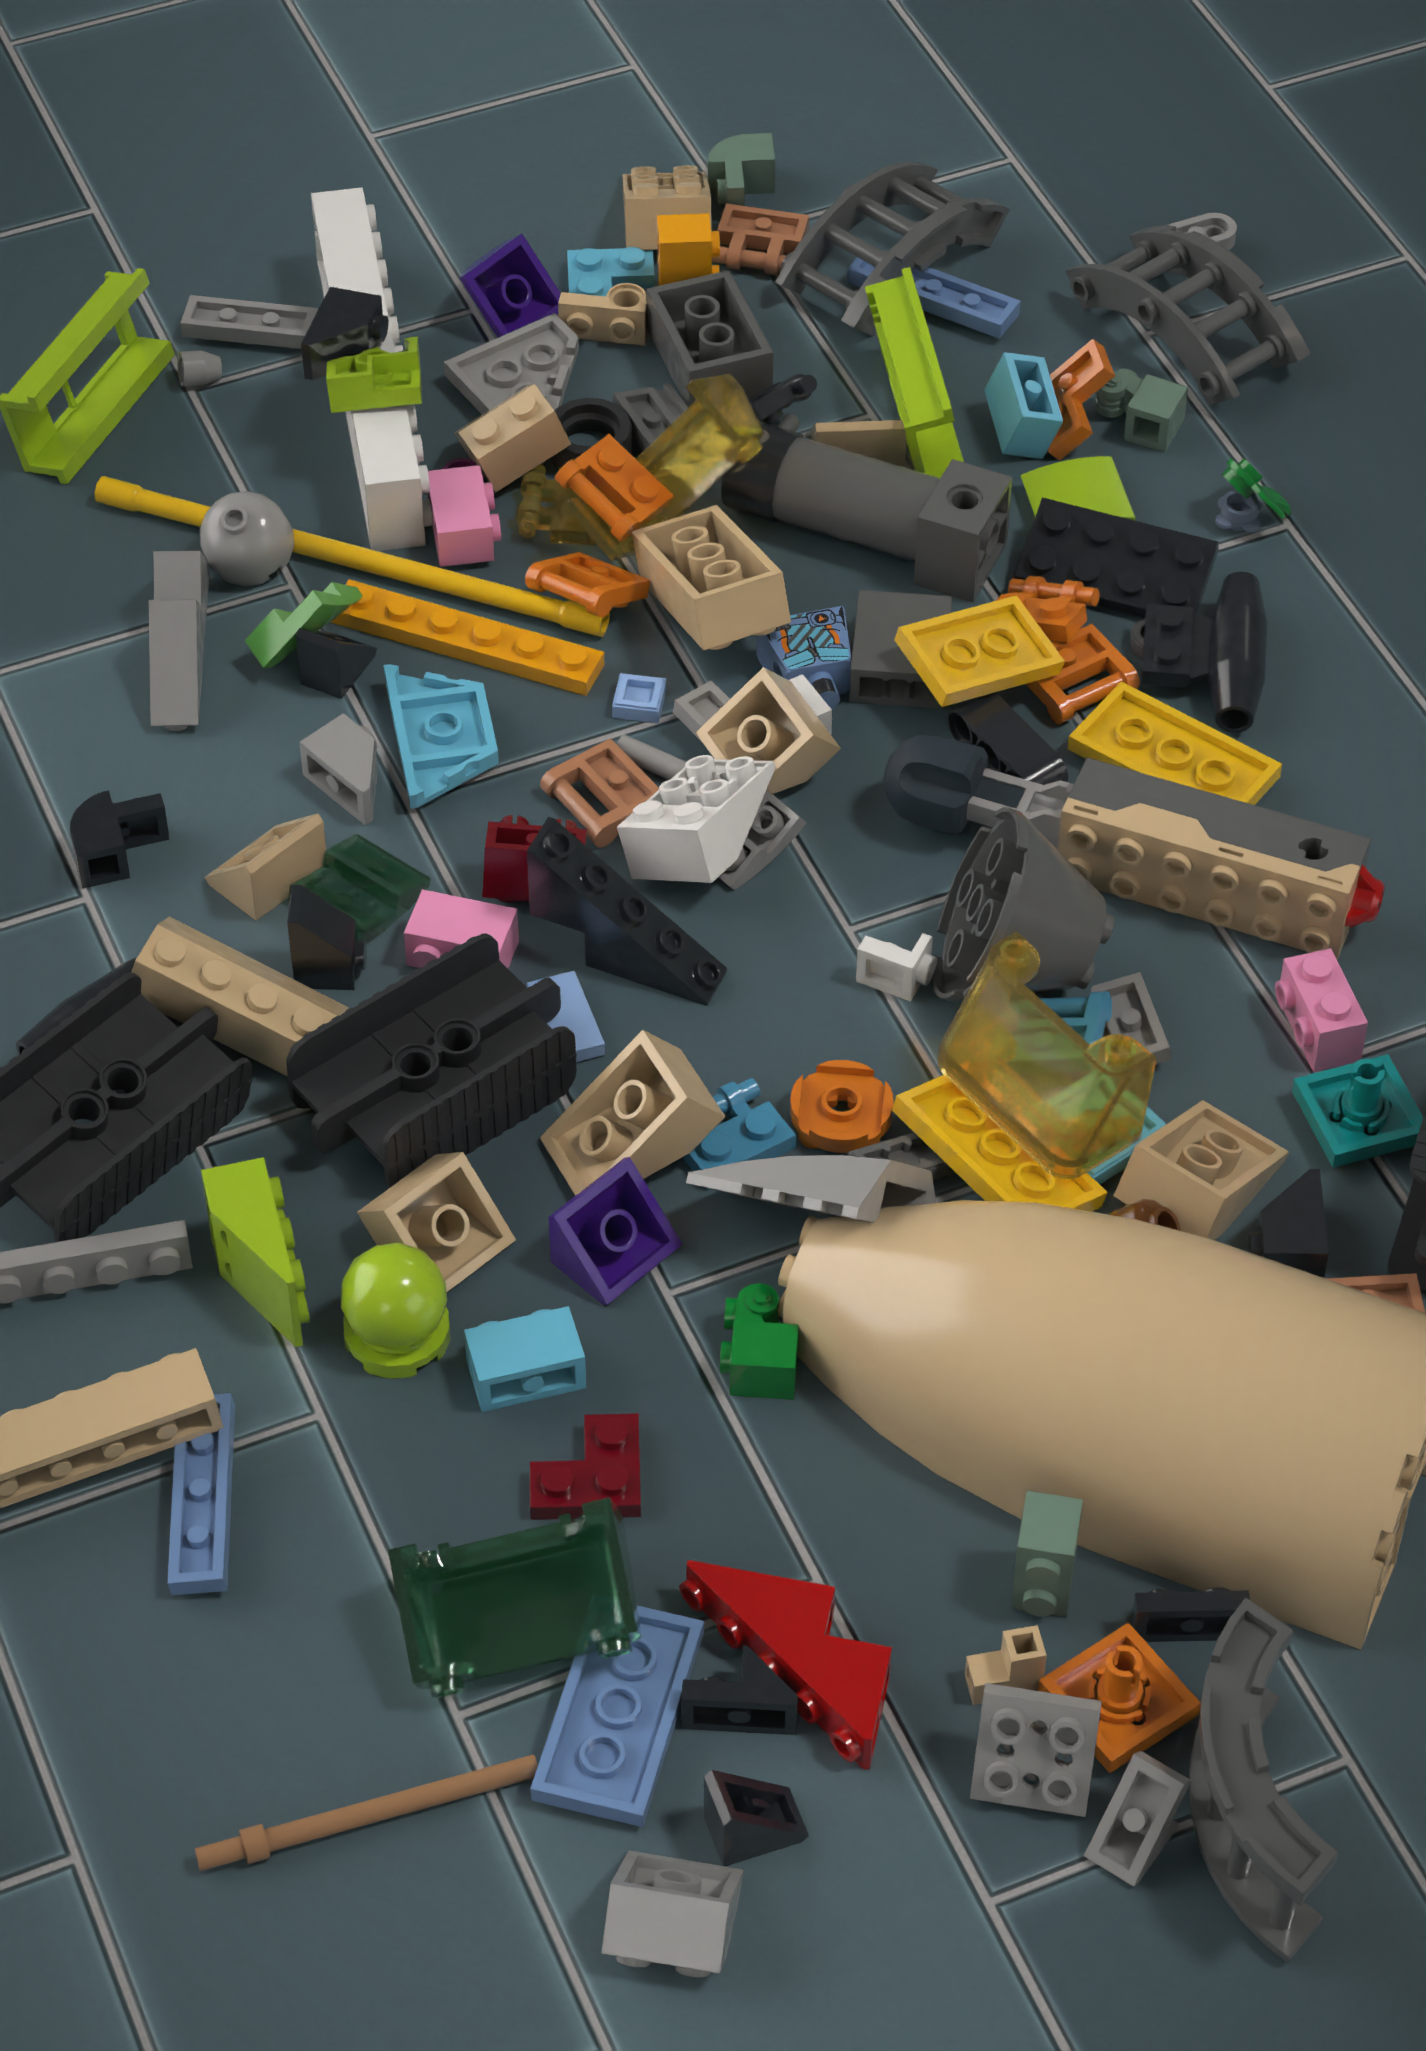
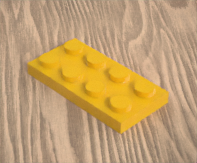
(1165, 743)
(984, 1152)

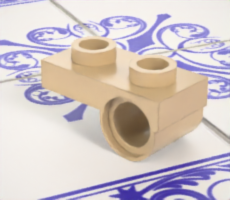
(613, 318)

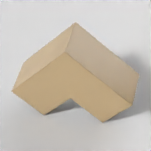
(1016, 1665)

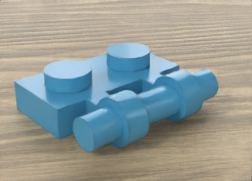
(748, 1133)

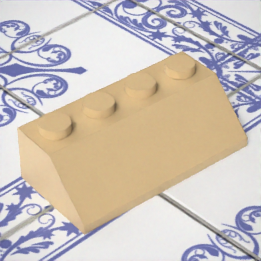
(255, 1005)

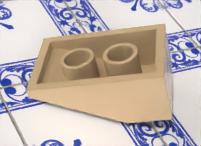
(638, 1108)
(1201, 1169)

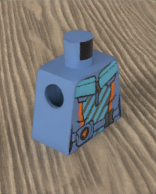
(811, 646)

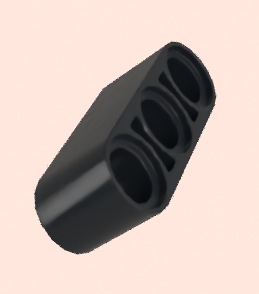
(1007, 739)

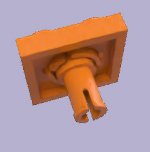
(1123, 1667)

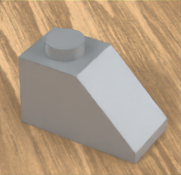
(343, 765)

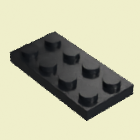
(1119, 556)

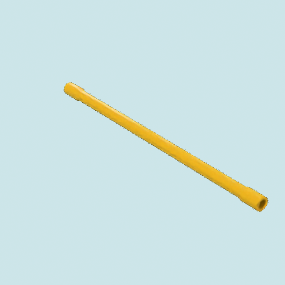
(566, 613)

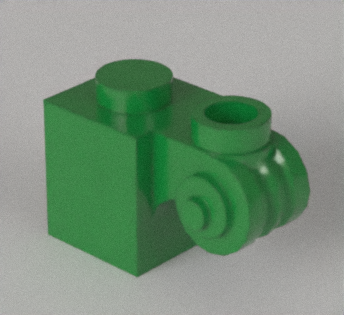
(762, 1349)

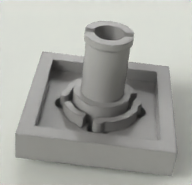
(1038, 1729)

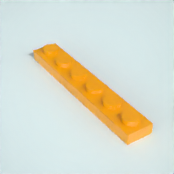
(473, 639)

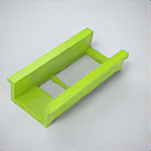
(914, 373)
(90, 417)

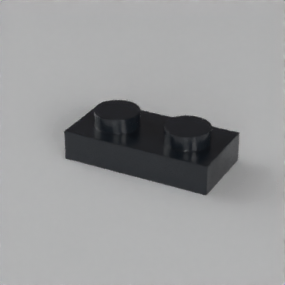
(1184, 1616)

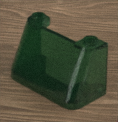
(517, 1599)

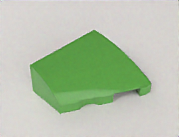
(277, 632)

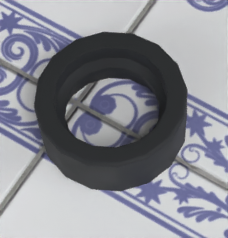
(591, 415)

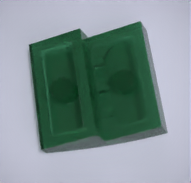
(366, 884)

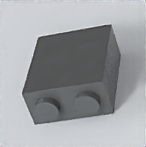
(878, 666)

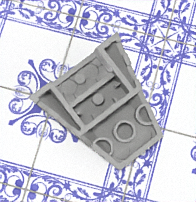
(823, 1183)

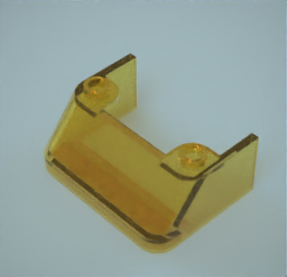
(688, 455)

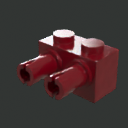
(506, 857)

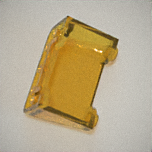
(1037, 1076)

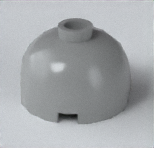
(246, 538)

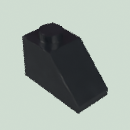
(342, 327)
(323, 942)
(1294, 1227)

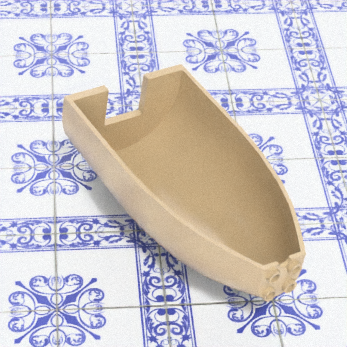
(1186, 1390)

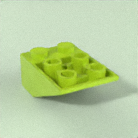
(256, 1243)

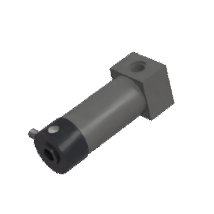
(943, 524)

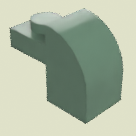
(741, 167)

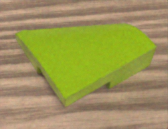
(375, 379)

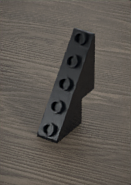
(620, 925)

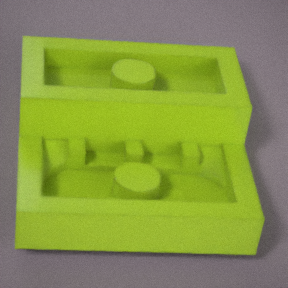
(1082, 483)

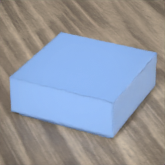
(639, 698)

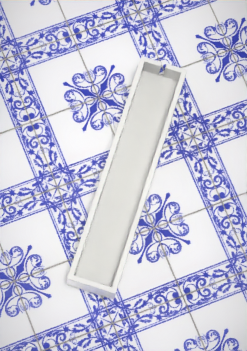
(380, 438)

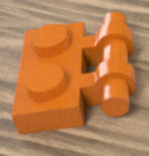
(1054, 606)

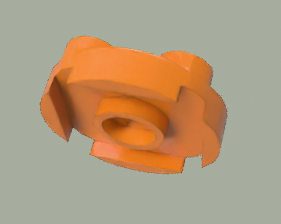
(835, 1130)

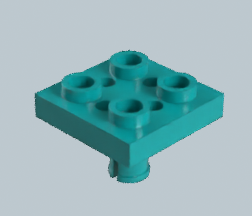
(1357, 1098)

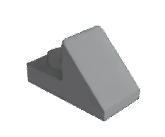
(1138, 1819)

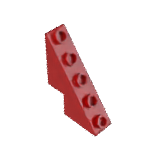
(789, 1628)

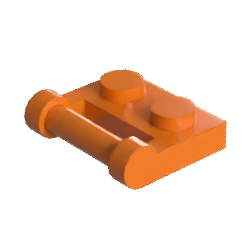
(620, 481)
(587, 582)
(1084, 657)

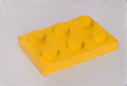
(979, 650)

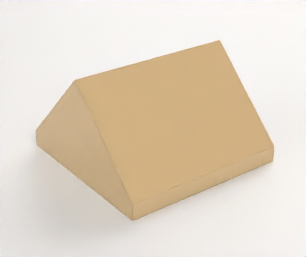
(870, 438)
(264, 870)

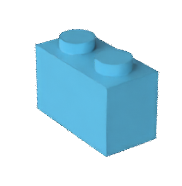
(1023, 405)
(525, 1358)

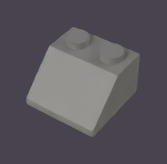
(671, 1913)

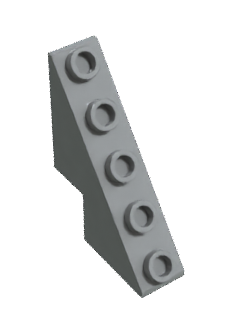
(177, 637)

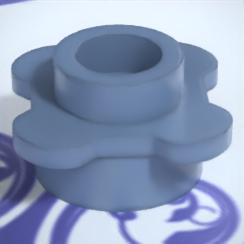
(1238, 512)

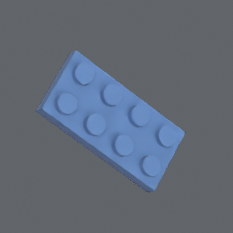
(618, 1722)

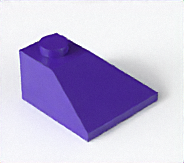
(511, 286)

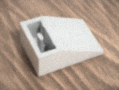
(695, 820)

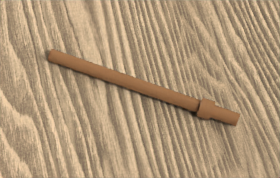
(256, 1842)

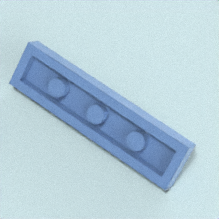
(954, 299)
(202, 1508)

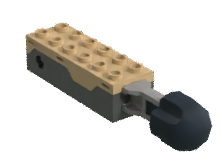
(1158, 842)

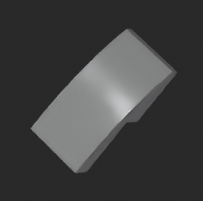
(768, 836)

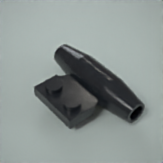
(1226, 650)

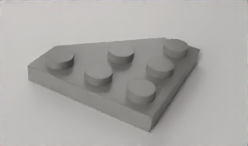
(533, 354)

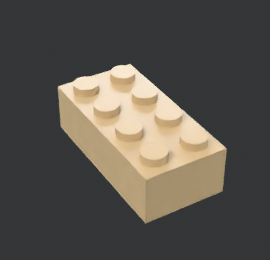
(712, 578)

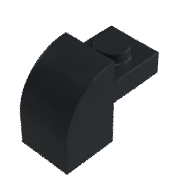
(106, 829)

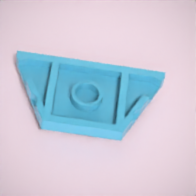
(439, 731)

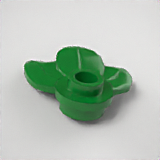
(1245, 481)

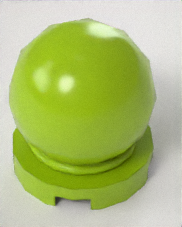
(395, 1310)

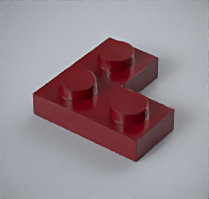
(608, 1471)

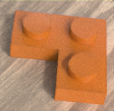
(1073, 384)

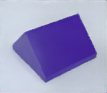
(611, 1233)

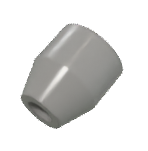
(198, 368)

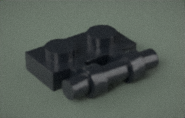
(771, 401)

